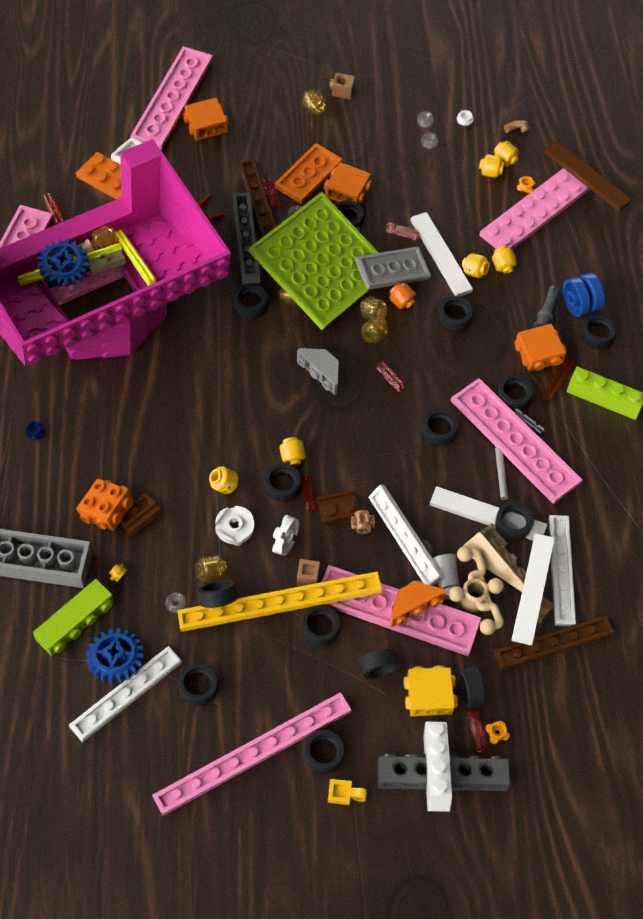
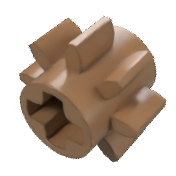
(362, 522)

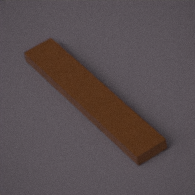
(587, 176)
(259, 201)
(554, 642)

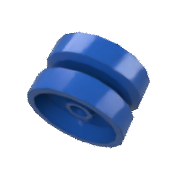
(583, 294)

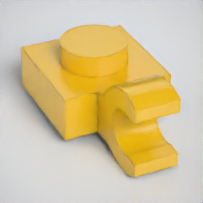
(342, 791)

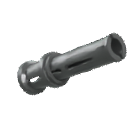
(545, 315)

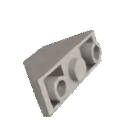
(321, 366)

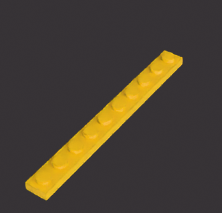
(281, 601)

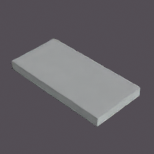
(392, 267)

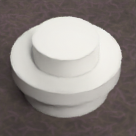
(465, 118)

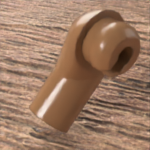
(523, 125)

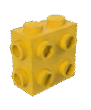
(430, 691)

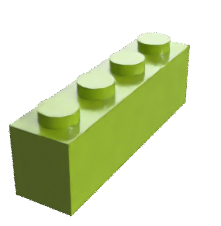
(605, 393)
(74, 617)

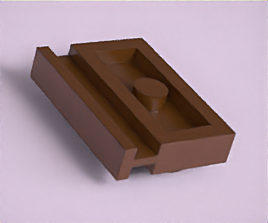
(337, 507)
(140, 514)

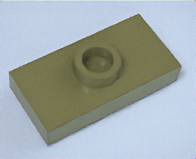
(106, 261)

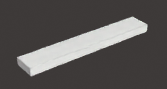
(441, 255)
(480, 511)
(405, 536)
(562, 571)
(533, 589)
(125, 694)

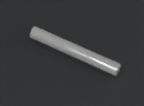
(501, 474)

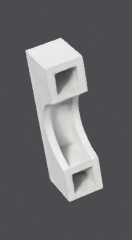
(438, 766)

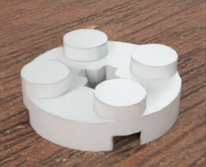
(234, 535)
(285, 535)

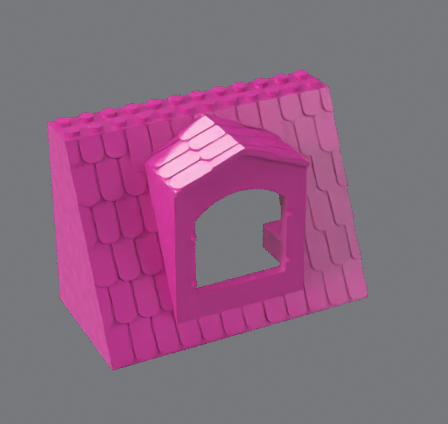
(164, 230)

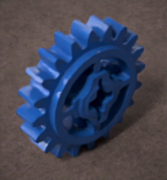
(59, 255)
(123, 661)

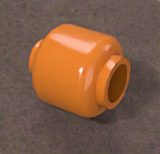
(402, 296)

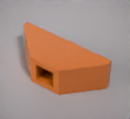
(415, 600)

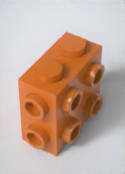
(206, 119)
(347, 184)
(540, 347)
(105, 504)

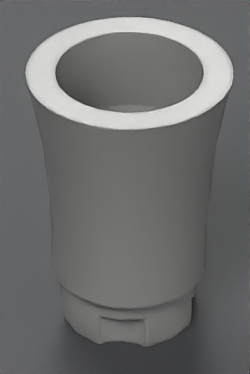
(448, 566)

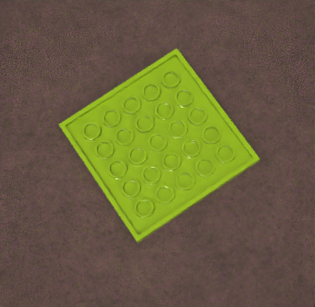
(315, 259)

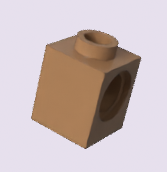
(342, 85)

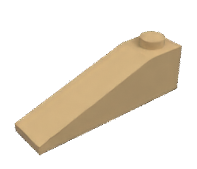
(497, 557)

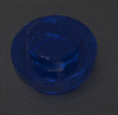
(35, 430)

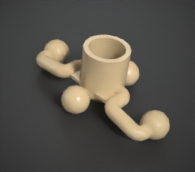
(477, 584)

